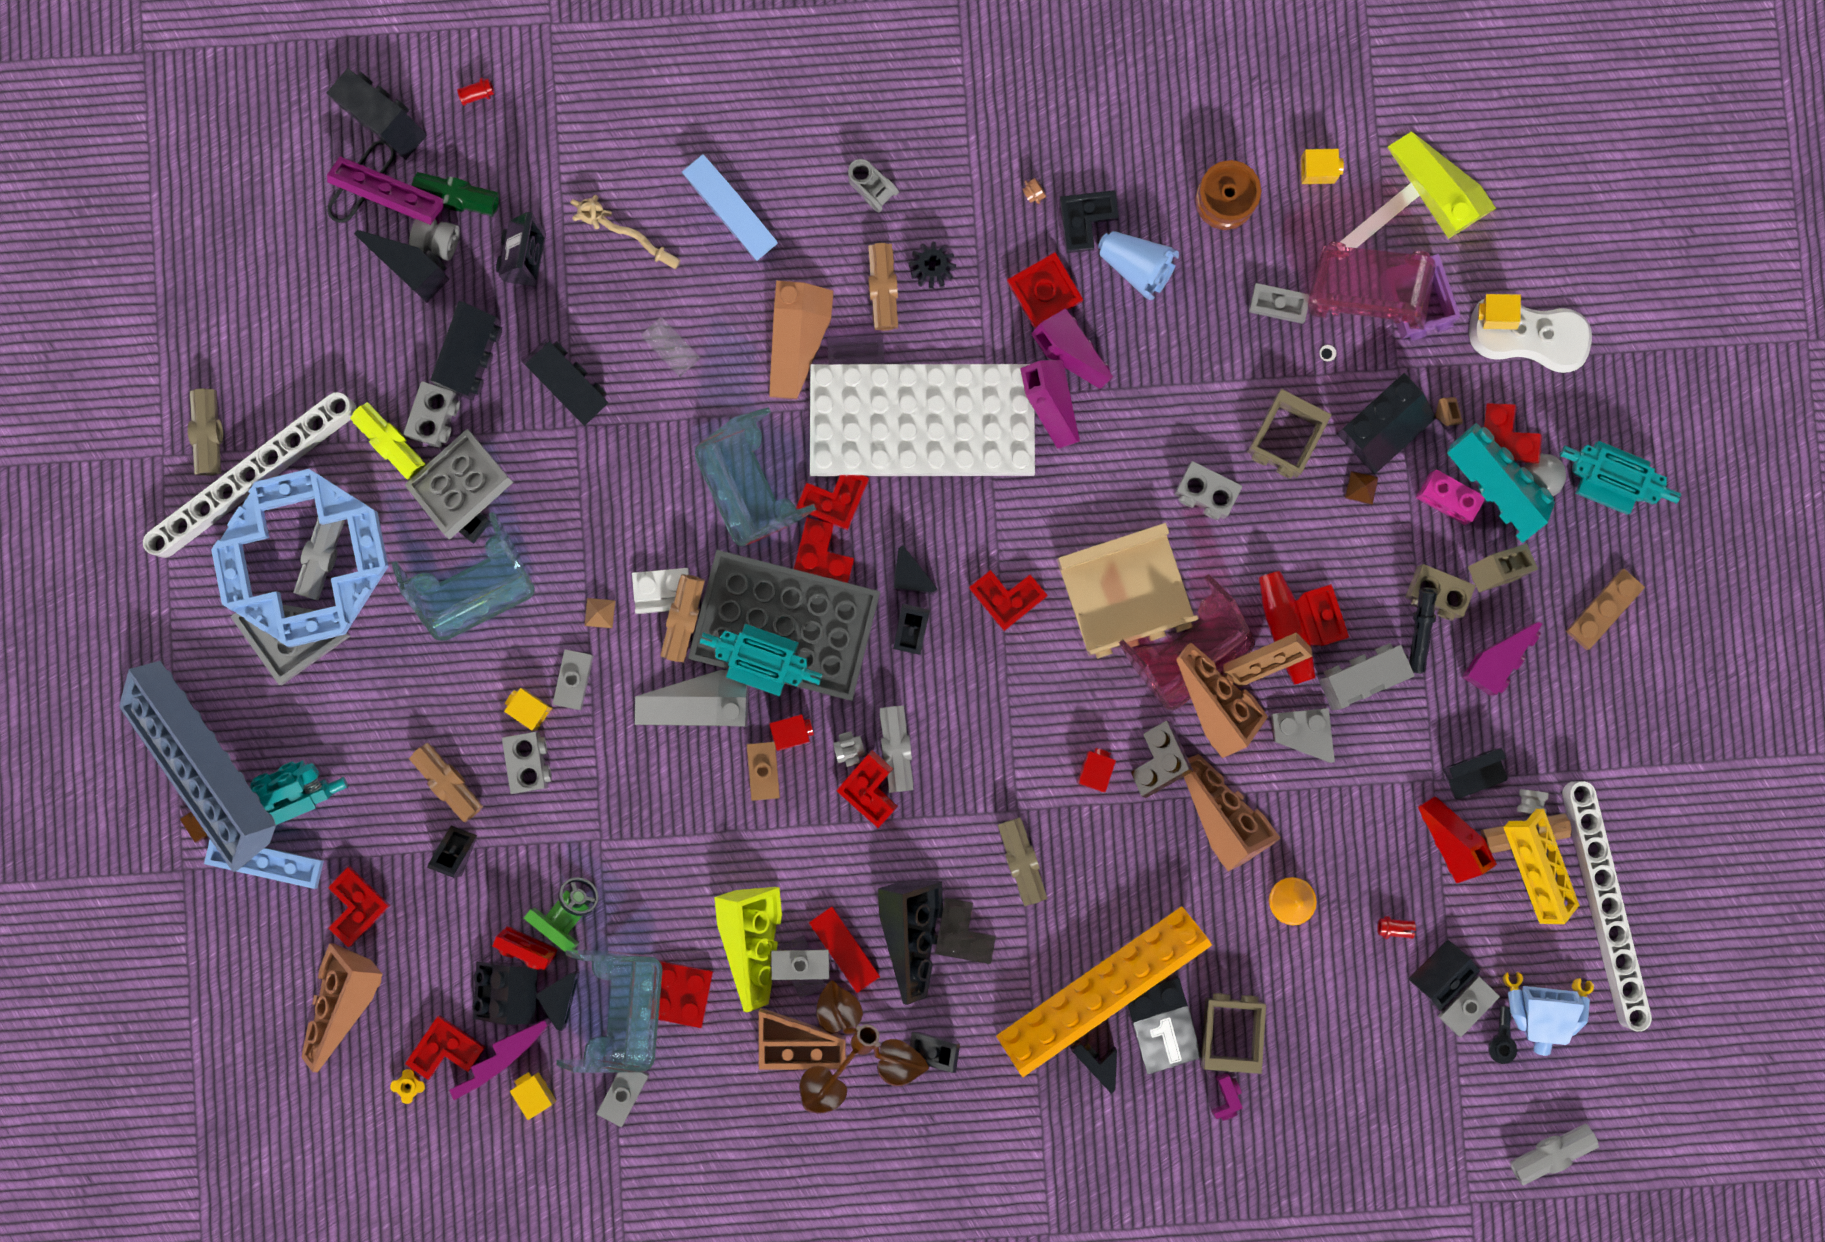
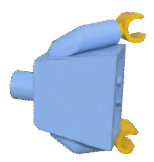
(1548, 1014)

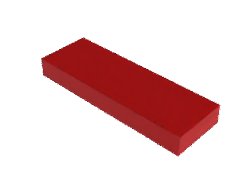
(844, 949)

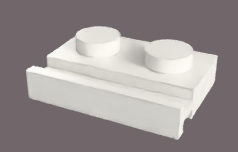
(656, 589)

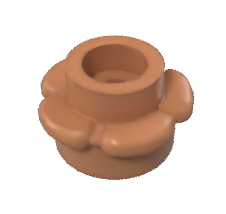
(1034, 191)

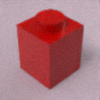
(791, 732)
(1096, 770)

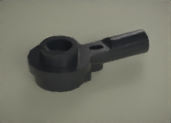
(1502, 1047)

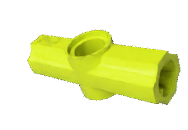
(387, 441)

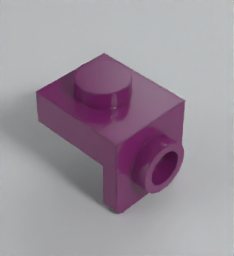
(1230, 1091)

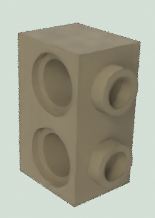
(1502, 567)
(1443, 584)

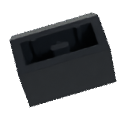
(505, 993)

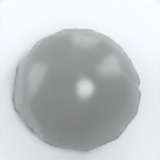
(1548, 473)

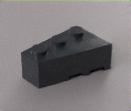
(566, 381)

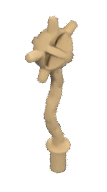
(592, 212)

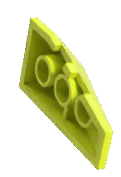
(1444, 188)
(748, 931)

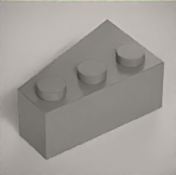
(1365, 676)

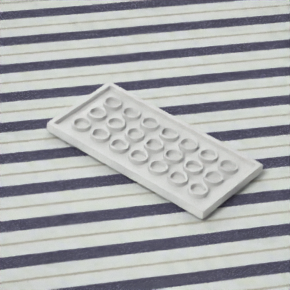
(920, 420)

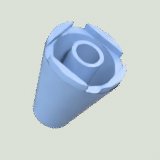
(1139, 261)

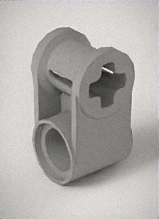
(875, 188)

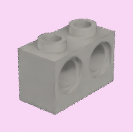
(423, 413)
(1210, 483)
(518, 764)

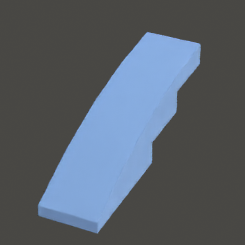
(729, 207)

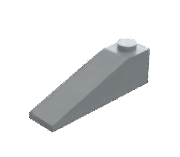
(696, 702)

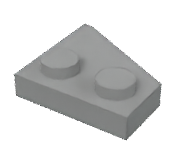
(1306, 732)

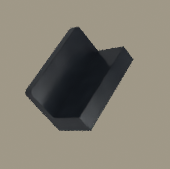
(1476, 773)
(1444, 974)

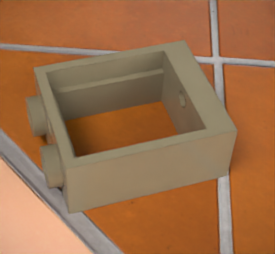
(1301, 409)
(1234, 1064)

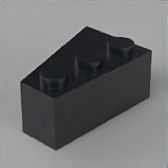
(377, 112)

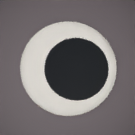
(1327, 353)

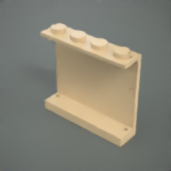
(1126, 590)

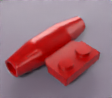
(1312, 616)

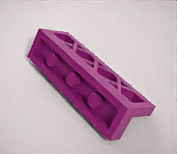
(386, 191)

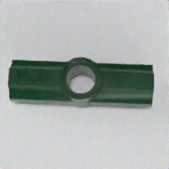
(458, 194)

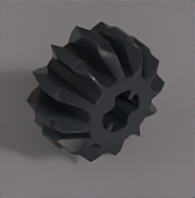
(923, 259)

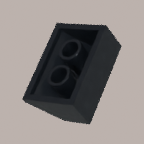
(466, 351)
(1388, 423)

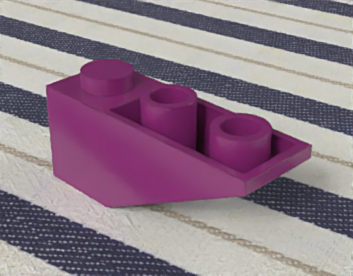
(1063, 340)
(1050, 397)
(1494, 664)

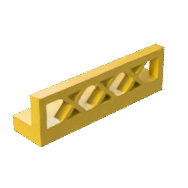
(1539, 871)

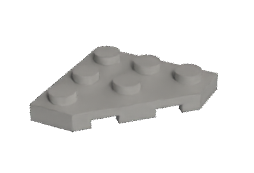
(279, 659)

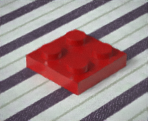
(1044, 289)
(684, 994)

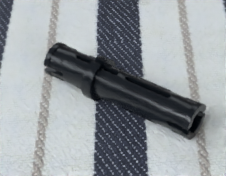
(1424, 619)

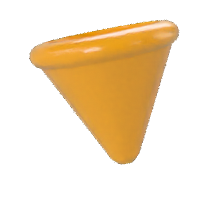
(1292, 901)

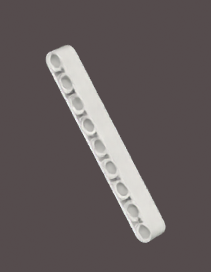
(236, 476)
(1616, 915)

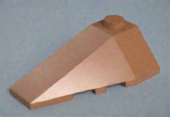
(799, 325)
(1225, 712)
(1230, 825)
(345, 992)

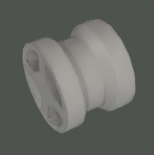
(1531, 801)

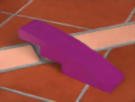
(506, 1051)

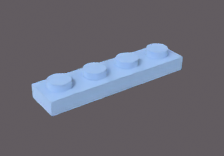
(274, 865)

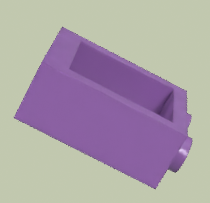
(1446, 301)

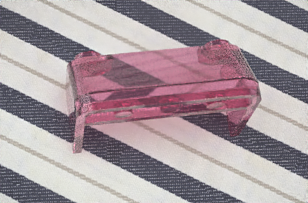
(1219, 635)

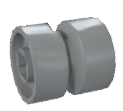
(438, 238)

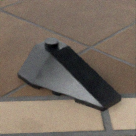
(909, 923)

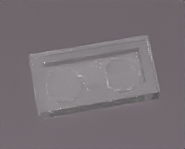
(670, 346)

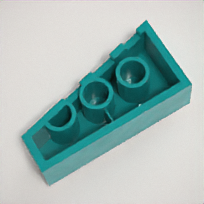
(1502, 481)

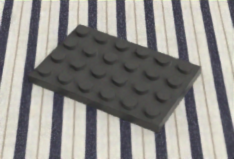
(818, 612)

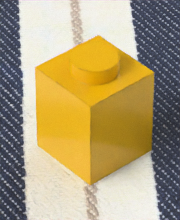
(1321, 166)
(1500, 311)
(527, 709)
(532, 1094)

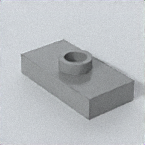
(1279, 303)
(573, 679)
(800, 964)
(1468, 1006)
(622, 1096)

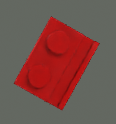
(532, 951)

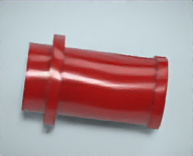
(476, 91)
(1396, 928)

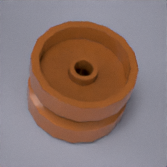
(1243, 191)

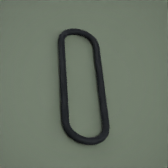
(329, 208)

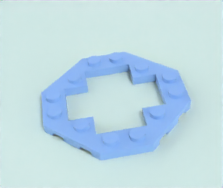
(349, 590)

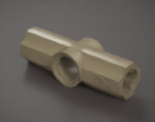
(205, 432)
(1022, 861)

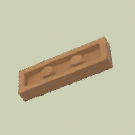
(1605, 609)
(1268, 660)

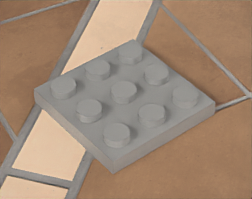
(458, 484)

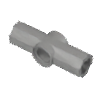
(318, 559)
(896, 748)
(1554, 1154)

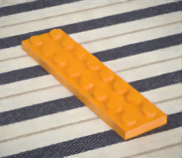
(1103, 991)

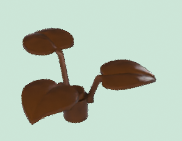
(842, 1011)

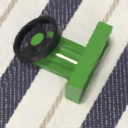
(564, 914)

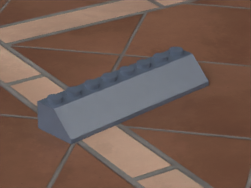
(196, 764)

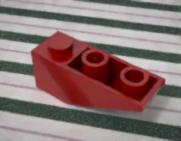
(1459, 844)

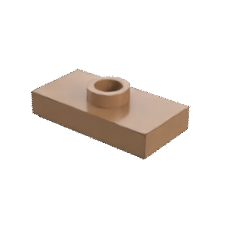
(763, 771)

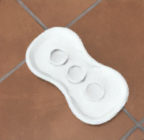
(1553, 338)

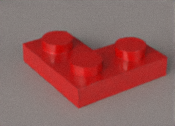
(1501, 423)
(838, 506)
(814, 554)
(1004, 605)
(863, 792)
(363, 906)
(443, 1041)

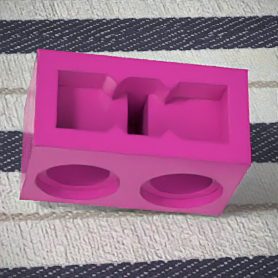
(1450, 497)

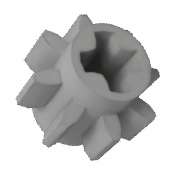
(849, 749)

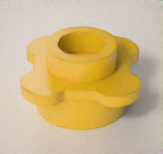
(416, 1086)

